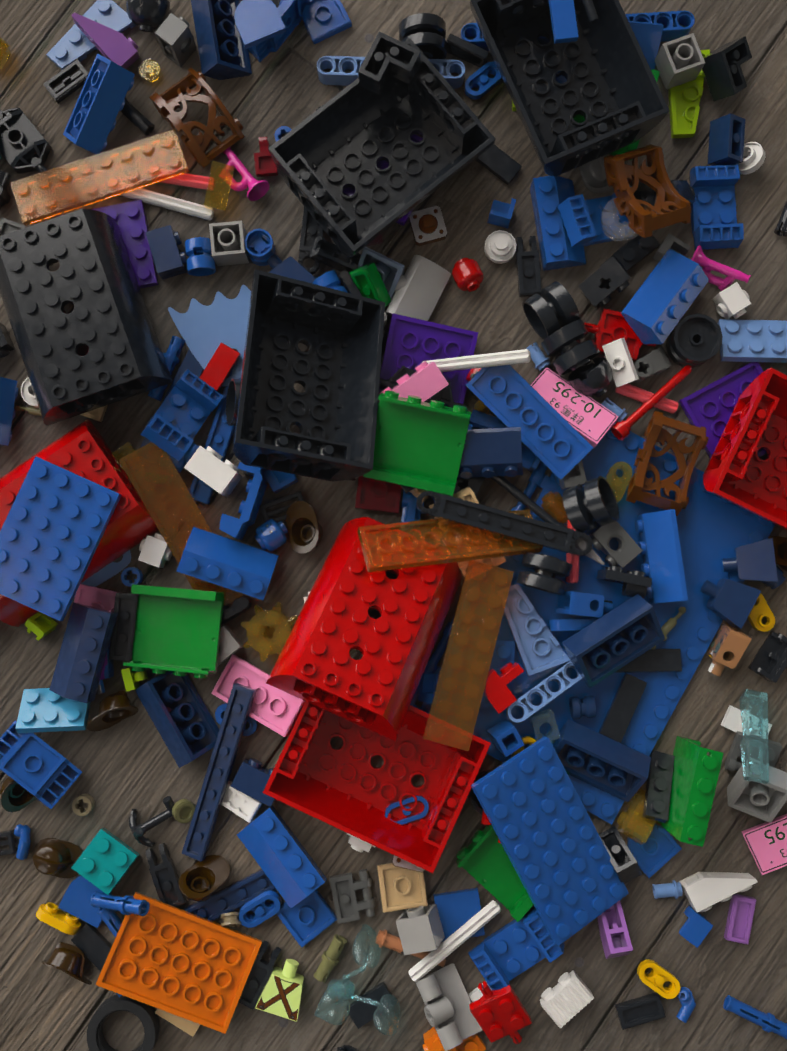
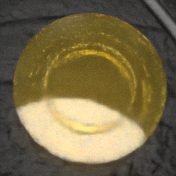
(149, 70)

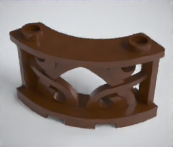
(169, 101)
(643, 217)
(656, 433)

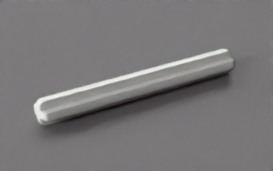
(171, 203)
(483, 360)
(454, 941)

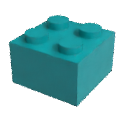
(105, 861)

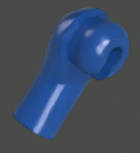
(24, 833)
(687, 1004)

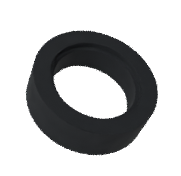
(144, 1012)

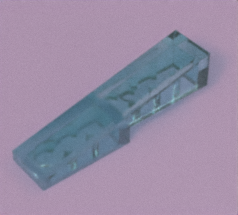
(755, 736)

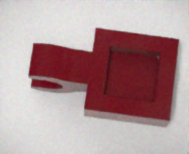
(263, 161)

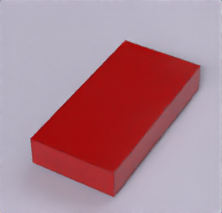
(220, 366)

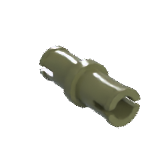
(330, 958)

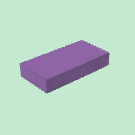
(740, 918)

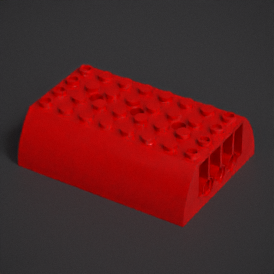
(88, 456)
(736, 469)
(393, 647)
(353, 795)

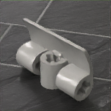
(418, 289)
(448, 1006)

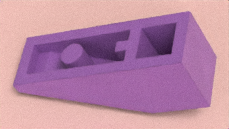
(108, 41)
(614, 932)

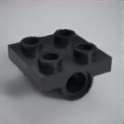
(633, 581)

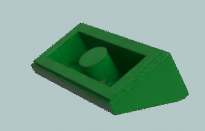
(370, 283)

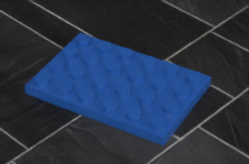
(52, 537)

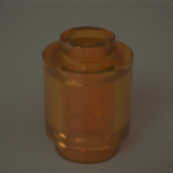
(554, 506)

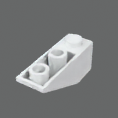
(709, 888)

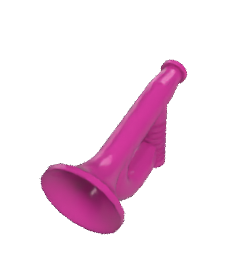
(257, 188)
(708, 265)

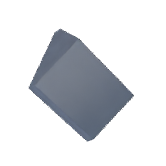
(388, 269)

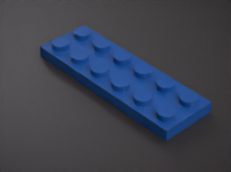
(541, 425)

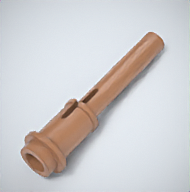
(394, 943)

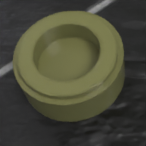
(183, 810)

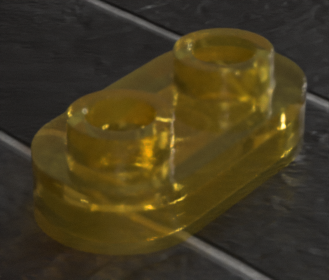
(617, 483)

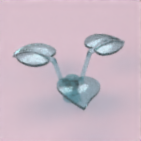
(334, 1003)

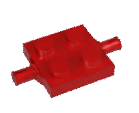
(613, 327)
(500, 1013)

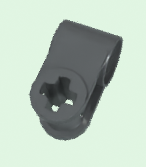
(652, 364)

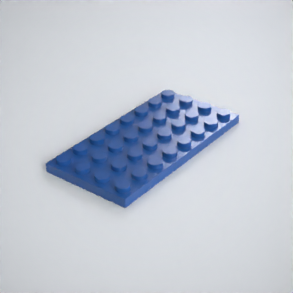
(550, 839)

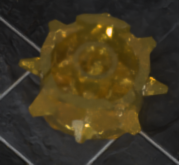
(258, 626)

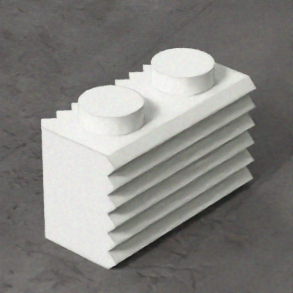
(566, 998)

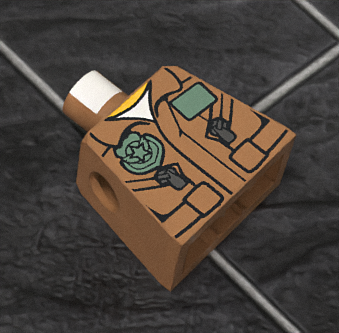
(727, 648)

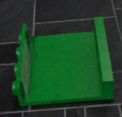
(419, 442)
(177, 630)
(692, 790)
(492, 868)

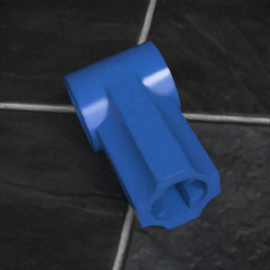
(410, 510)

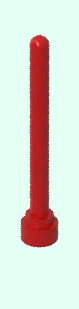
(621, 429)

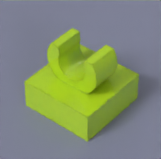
(40, 625)
(132, 678)

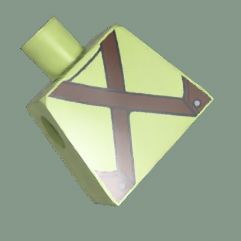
(283, 992)

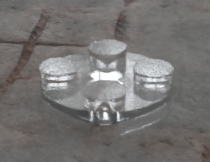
(611, 225)

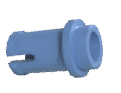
(538, 357)
(615, 409)
(667, 890)

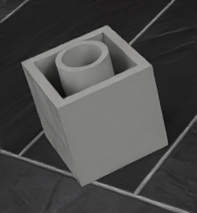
(679, 61)
(228, 243)
(420, 929)

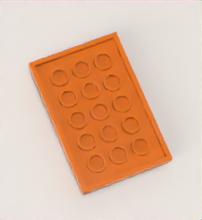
(180, 964)

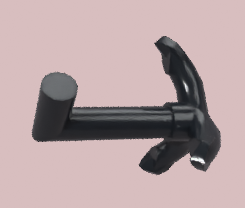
(141, 829)

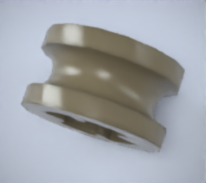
(86, 799)
(231, 920)

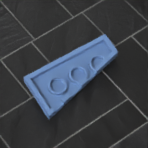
(75, 43)
(532, 637)

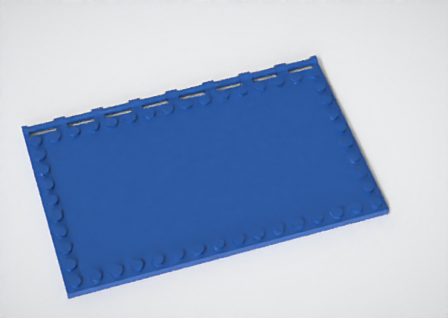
(707, 534)

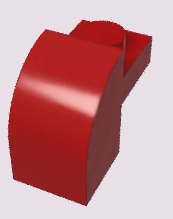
(496, 689)

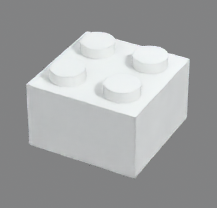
(209, 468)

